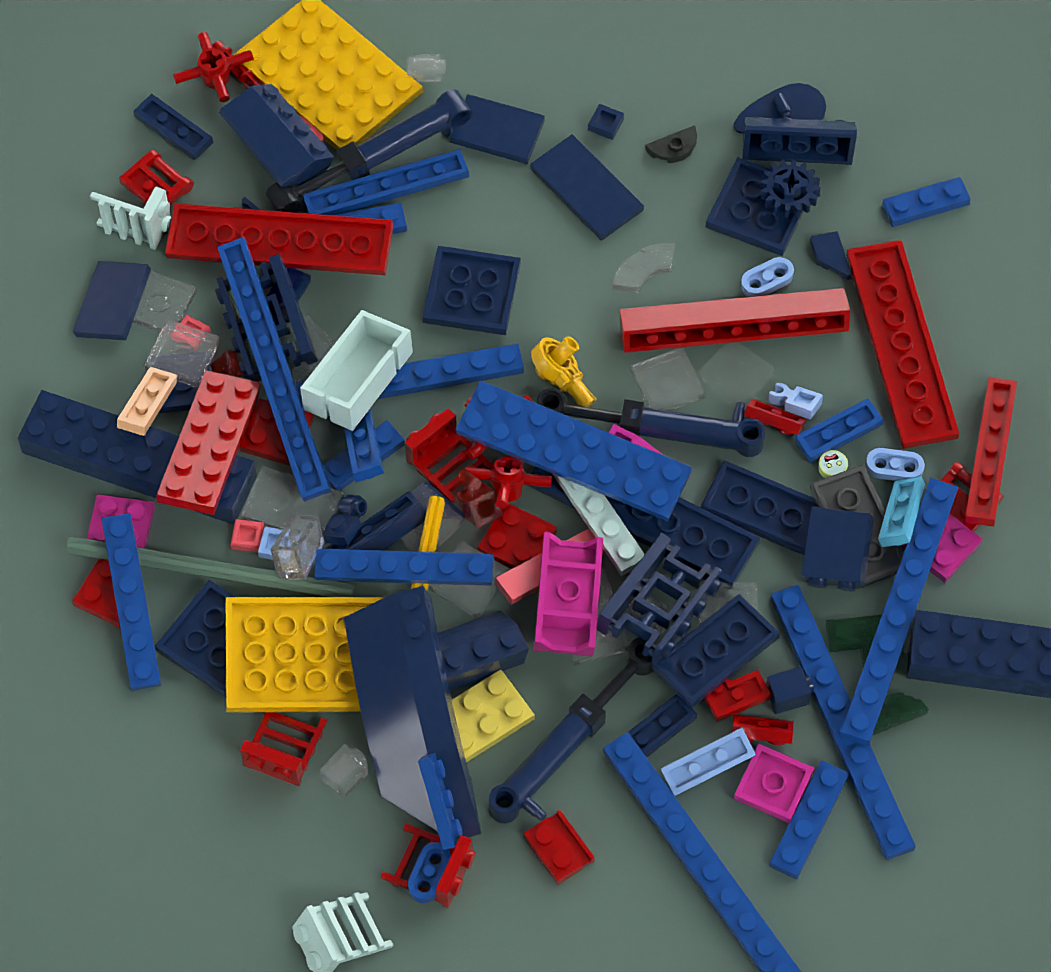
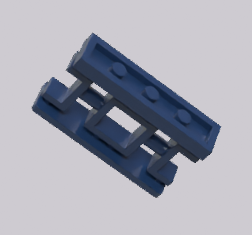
(286, 312)
(640, 588)

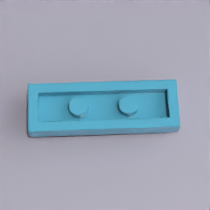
(901, 512)

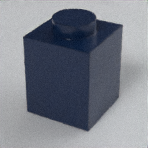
(789, 690)

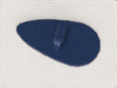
(790, 101)

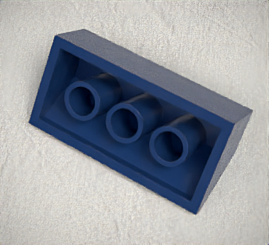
(277, 135)
(799, 140)
(481, 648)

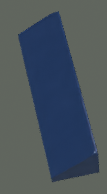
(387, 525)

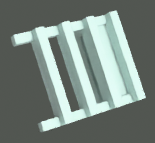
(146, 223)
(324, 940)

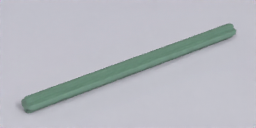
(216, 569)

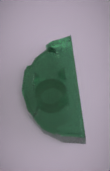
(898, 710)

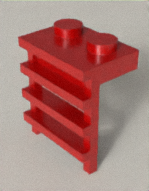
(432, 444)
(278, 763)
(451, 880)

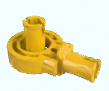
(561, 368)

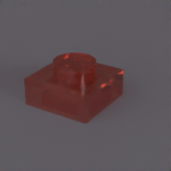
(227, 364)

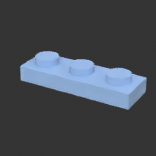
(708, 761)

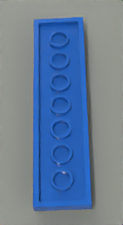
(574, 450)

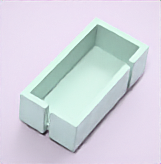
(356, 370)

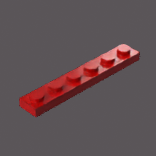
(991, 452)

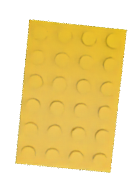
(330, 73)
(290, 654)

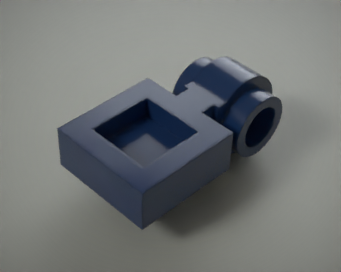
(343, 527)

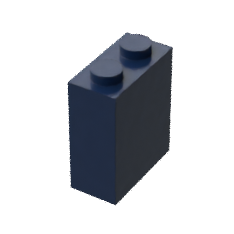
(837, 548)

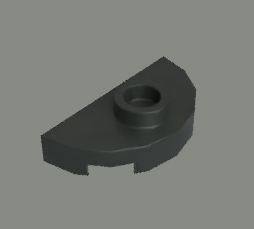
(674, 146)

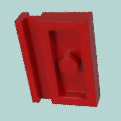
(558, 847)

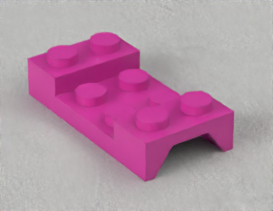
(568, 596)

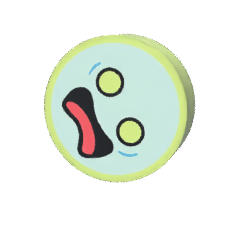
(832, 463)

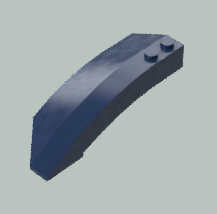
(408, 704)

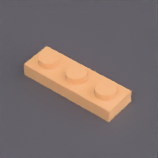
(146, 401)

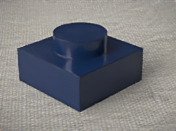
(606, 121)

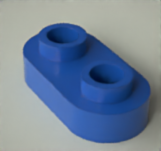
(427, 873)

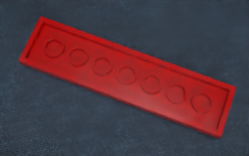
(299, 238)
(902, 344)

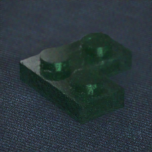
(852, 634)

